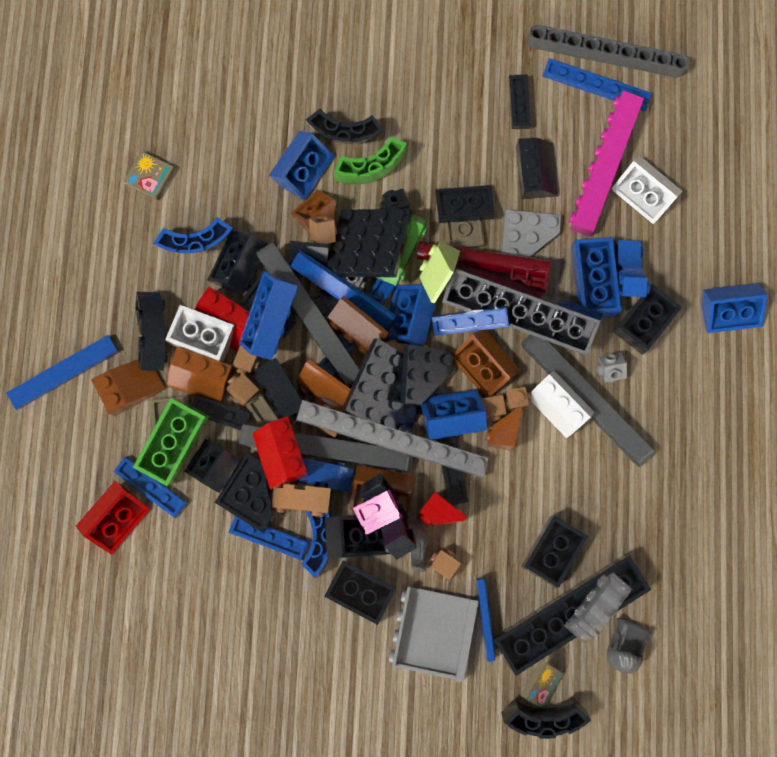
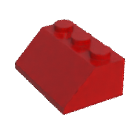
(222, 308)
(279, 453)
(440, 512)
(112, 517)

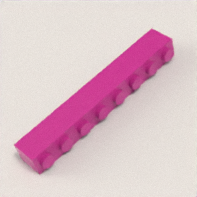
(606, 163)

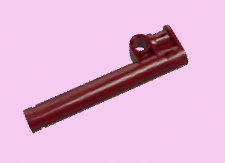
(527, 269)

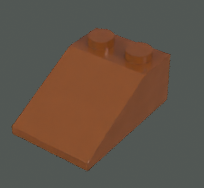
(126, 387)

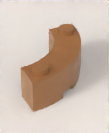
(309, 499)

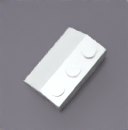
(646, 189)
(200, 334)
(560, 404)

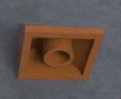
(316, 205)
(504, 432)

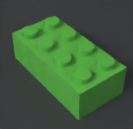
(171, 441)

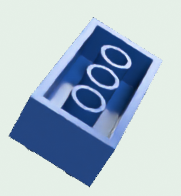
(596, 275)
(268, 315)

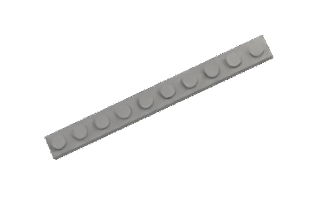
(392, 439)

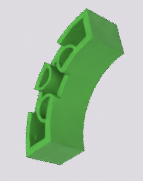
(371, 168)
(416, 230)

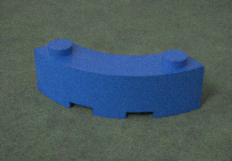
(194, 242)
(630, 271)
(327, 475)
(317, 555)

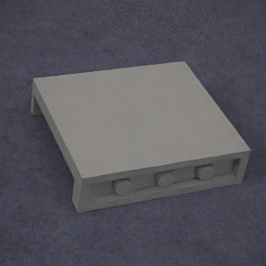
(434, 633)

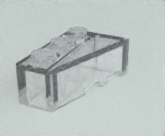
(598, 607)

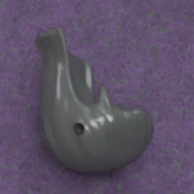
(418, 555)
(627, 646)

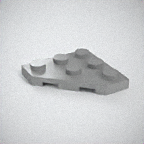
(528, 231)

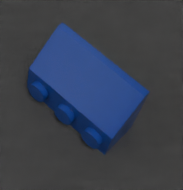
(302, 165)
(734, 307)
(412, 314)
(454, 414)

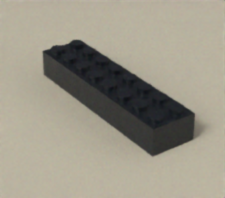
(528, 308)
(544, 629)

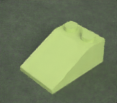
(438, 269)

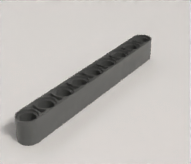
(616, 48)
(312, 317)
(605, 416)
(340, 450)

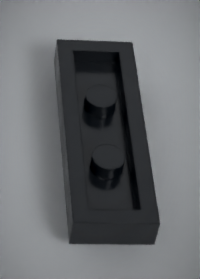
(519, 101)
(222, 413)

